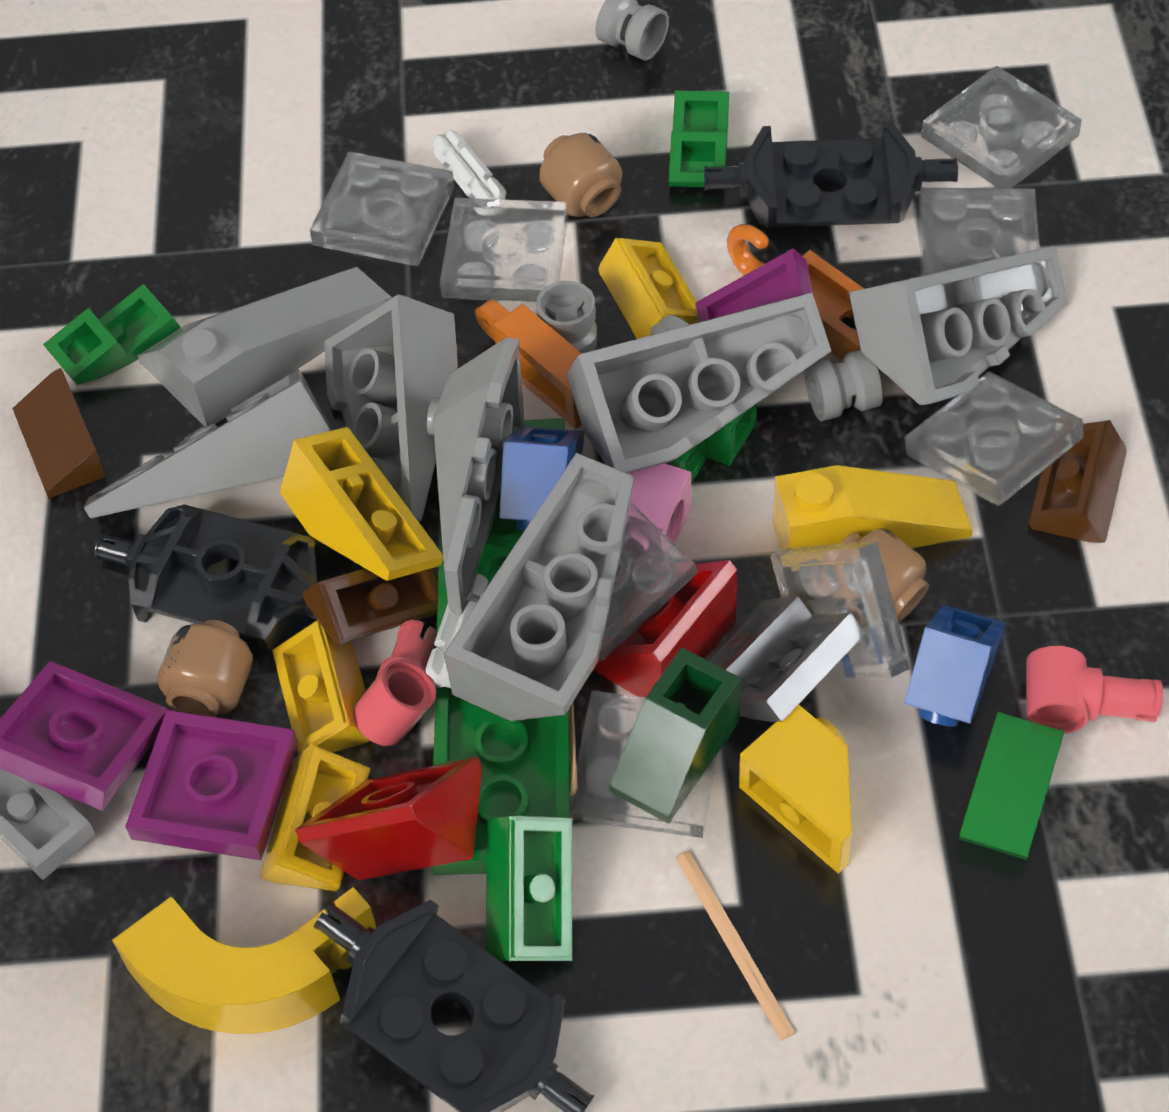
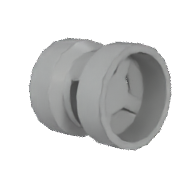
(633, 26)
(570, 312)
(840, 385)

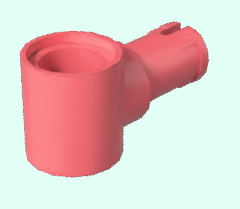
(400, 688)
(1068, 693)

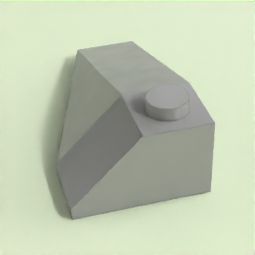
(954, 324)
(250, 347)
(383, 382)
(678, 387)
(469, 428)
(214, 458)
(549, 602)

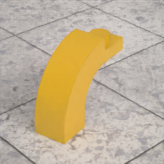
(236, 986)

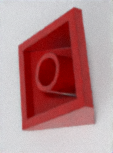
(690, 619)
(400, 821)

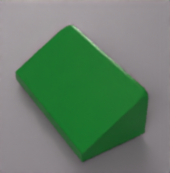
(529, 888)

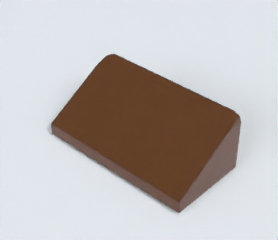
(57, 436)
(1081, 486)
(367, 604)

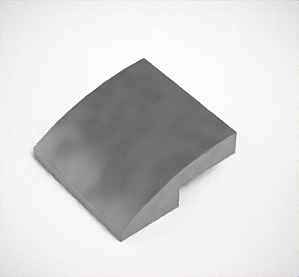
(783, 654)

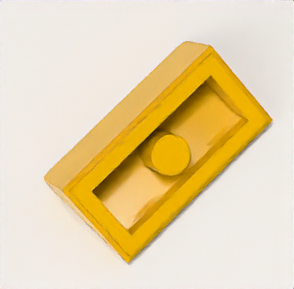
(646, 284)
(320, 689)
(312, 785)

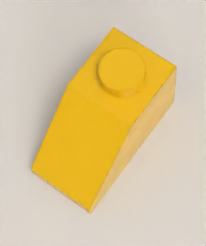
(803, 781)

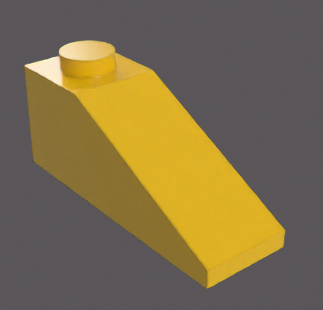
(838, 500)
(353, 506)

